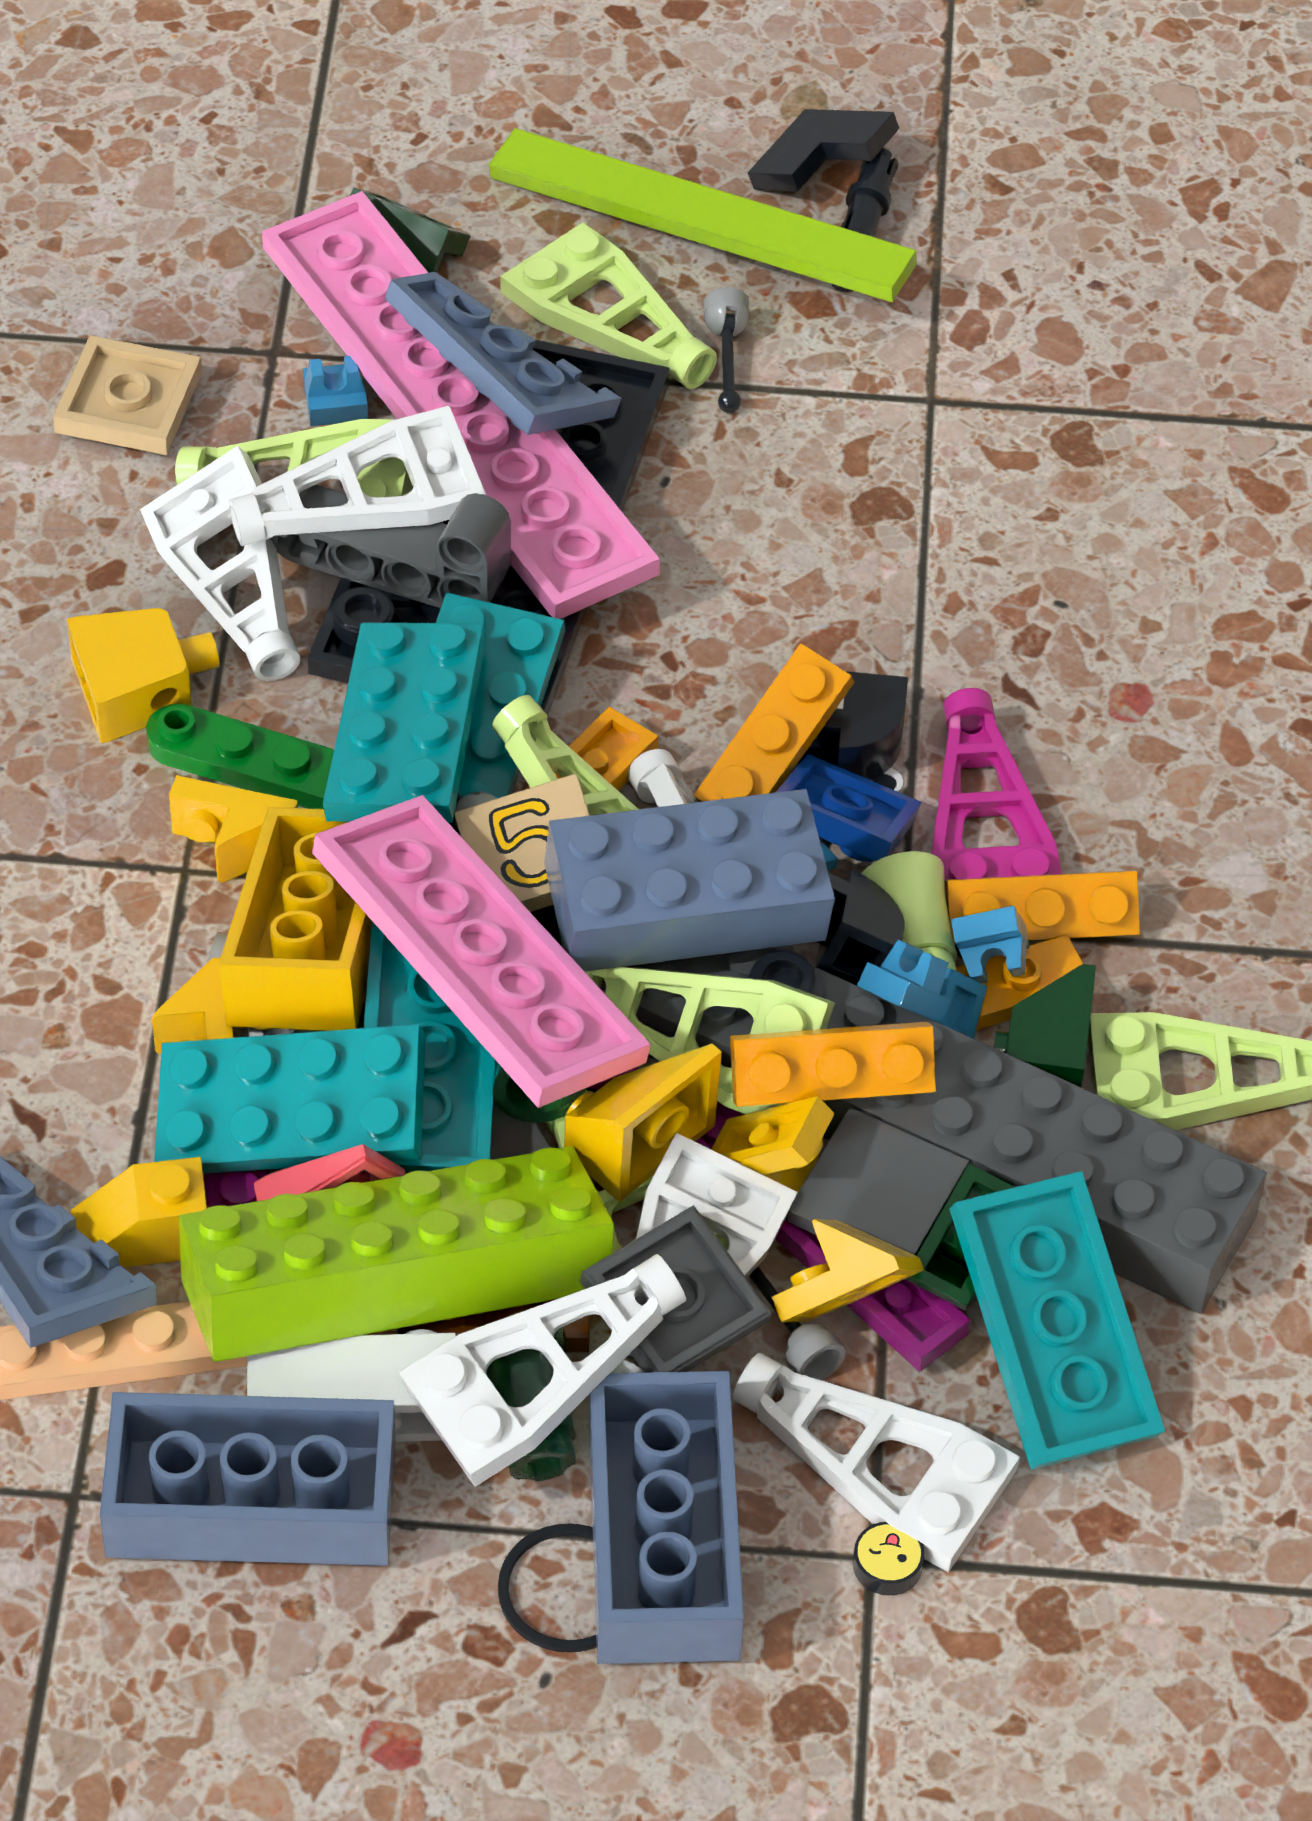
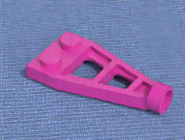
(977, 743)

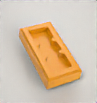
(1044, 965)

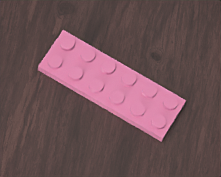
(481, 950)

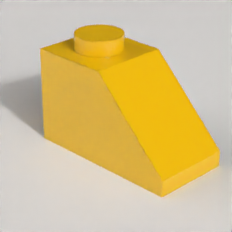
(141, 1210)

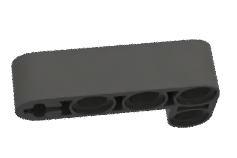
(412, 561)

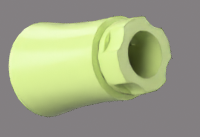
(918, 888)

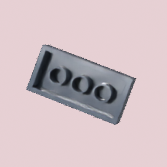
(688, 880)
(248, 1478)
(665, 1518)

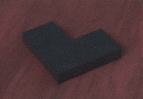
(819, 137)

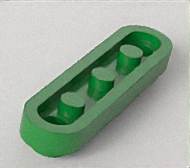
(239, 753)

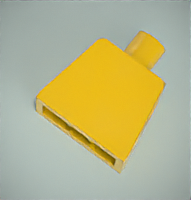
(134, 666)

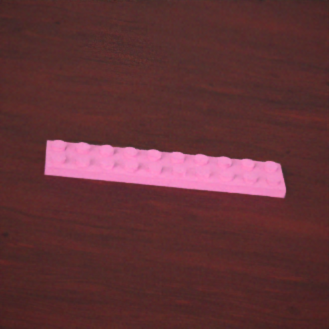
(564, 527)

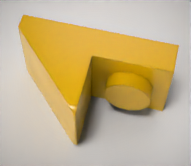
(222, 816)
(193, 1011)
(778, 1140)
(854, 1269)

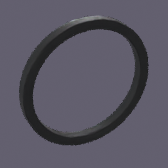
(508, 1610)

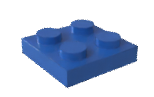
(853, 810)

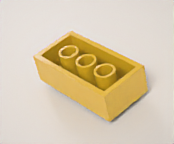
(295, 936)

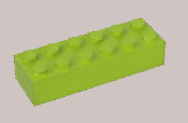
(391, 1252)

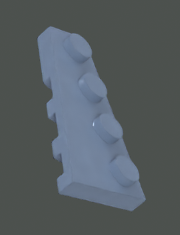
(498, 357)
(53, 1273)

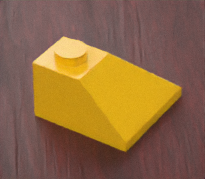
(634, 1117)

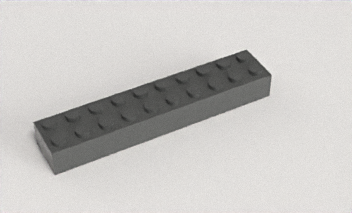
(1160, 1197)

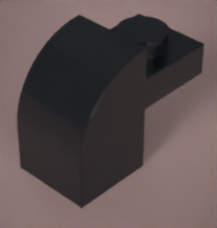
(868, 729)
(860, 929)

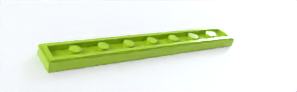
(704, 214)

